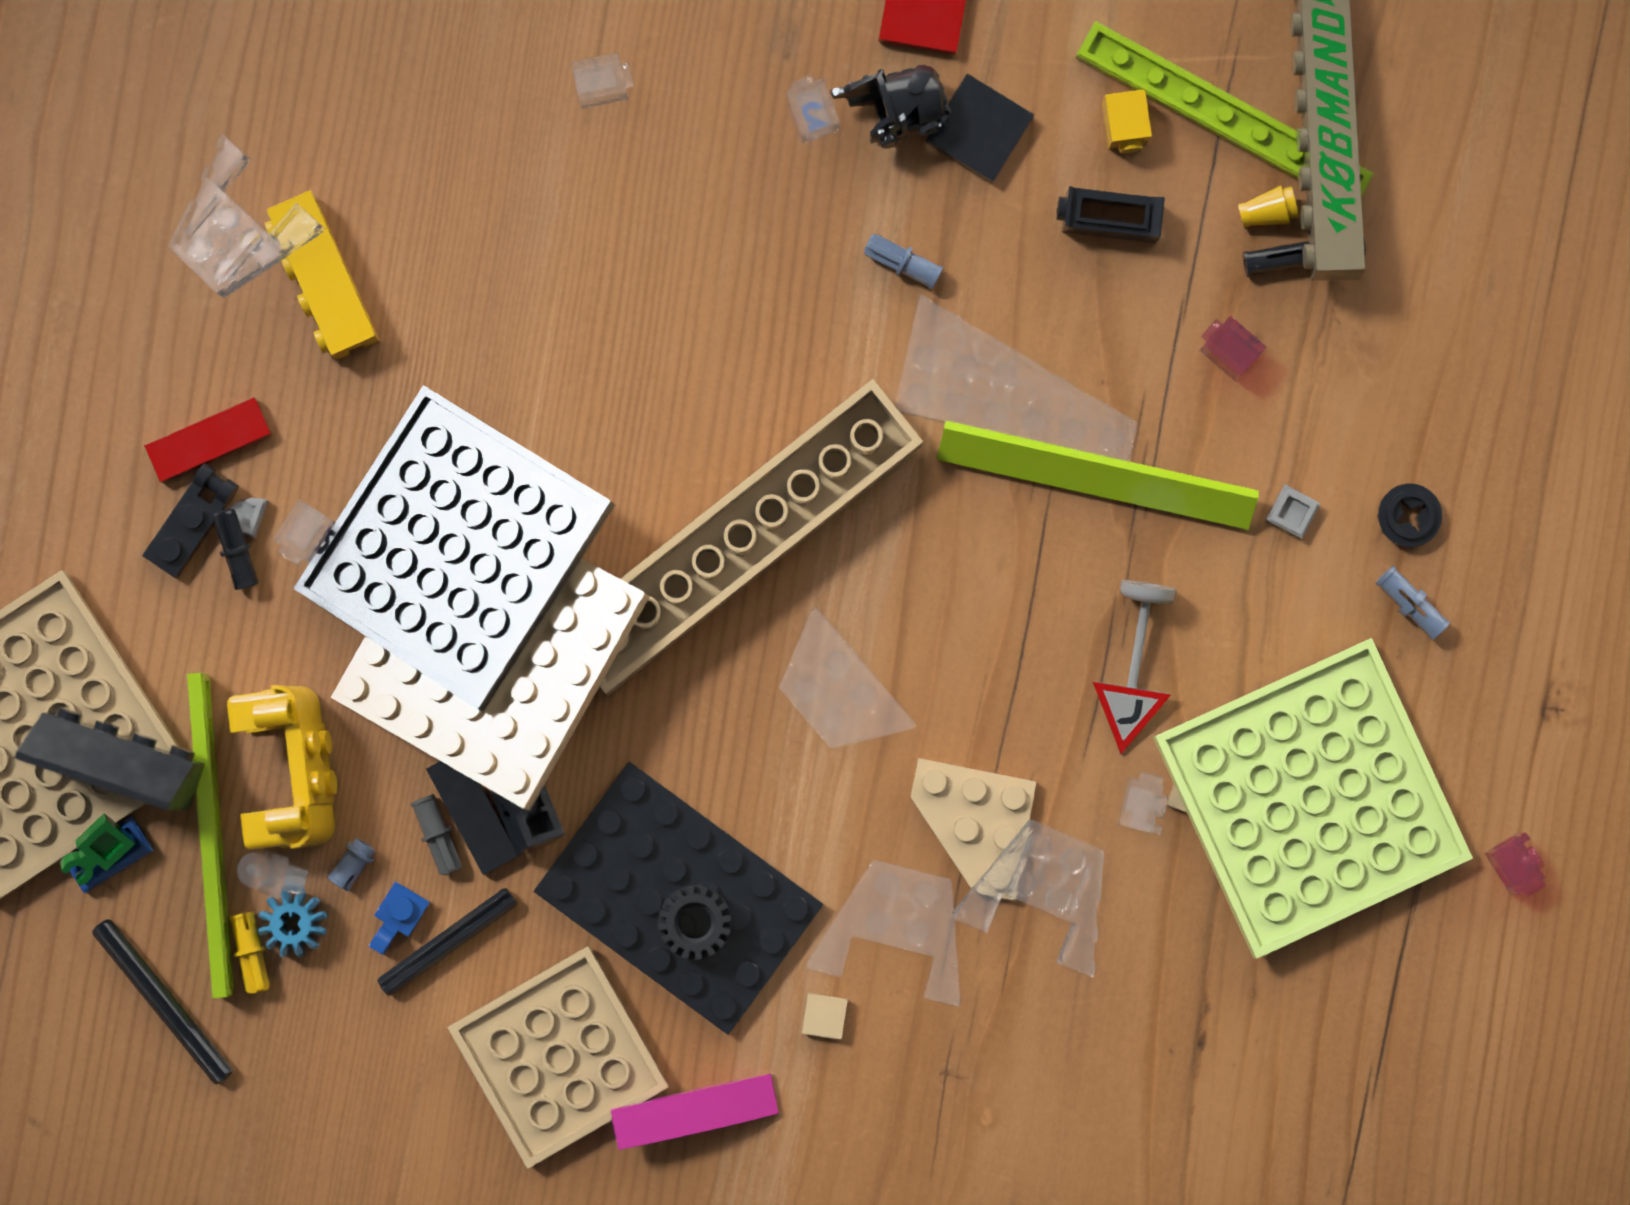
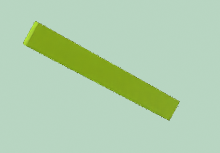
(1196, 100)
(1097, 475)
(211, 837)

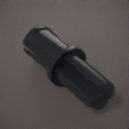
(235, 549)

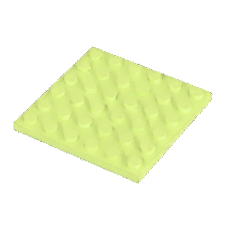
(1312, 798)

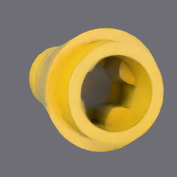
(1270, 208)

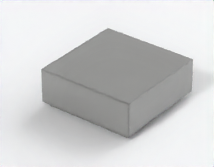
(1292, 512)

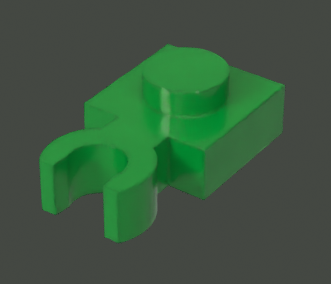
(99, 844)

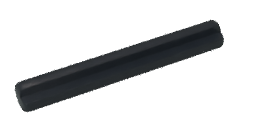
(447, 942)

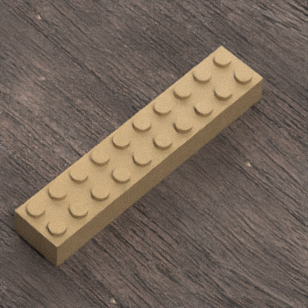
(762, 522)

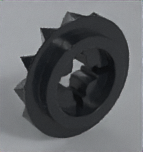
(1427, 520)

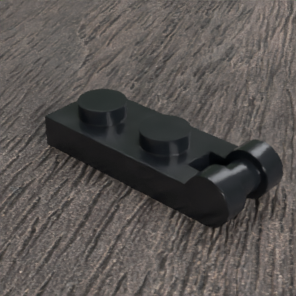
(189, 522)

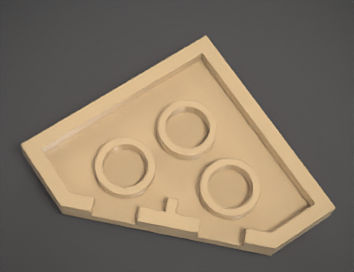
(971, 812)

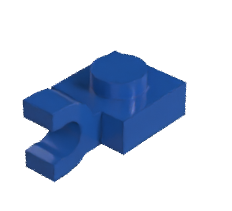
(399, 912)

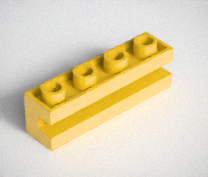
(326, 285)

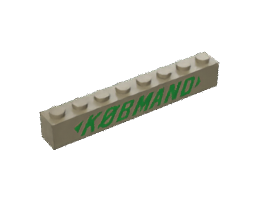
(1328, 140)

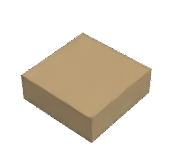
(824, 1016)

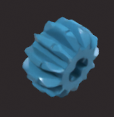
(279, 922)

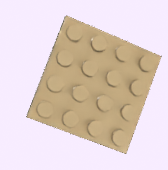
(557, 1056)

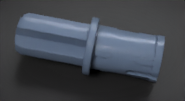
(902, 260)

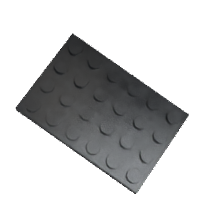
(644, 848)

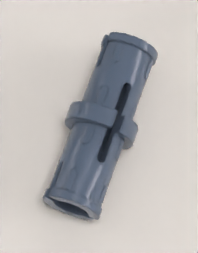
(1432, 623)

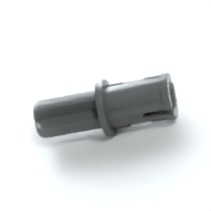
(436, 835)

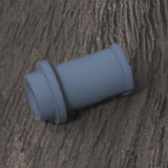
(352, 864)

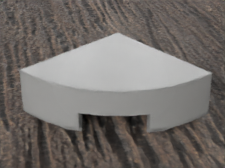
(250, 514)

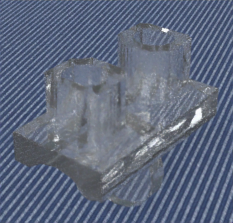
(271, 874)

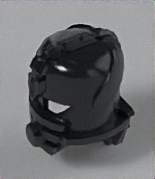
(902, 103)

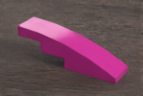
(694, 1111)

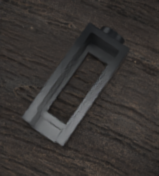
(1070, 208)

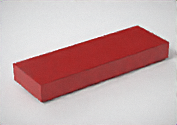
(208, 440)

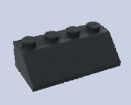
(112, 760)

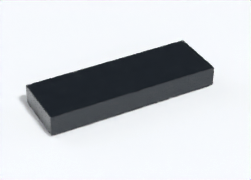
(473, 817)

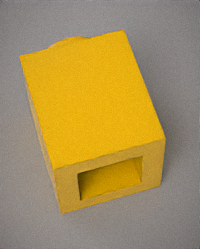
(1126, 120)

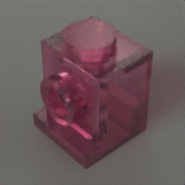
(1517, 865)

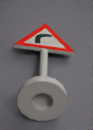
(1127, 706)

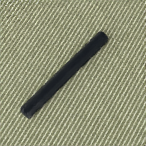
(162, 1001)

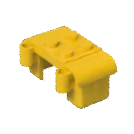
(308, 748)

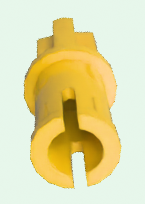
(250, 952)

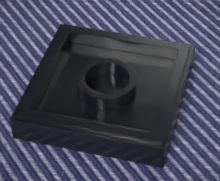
(981, 128)

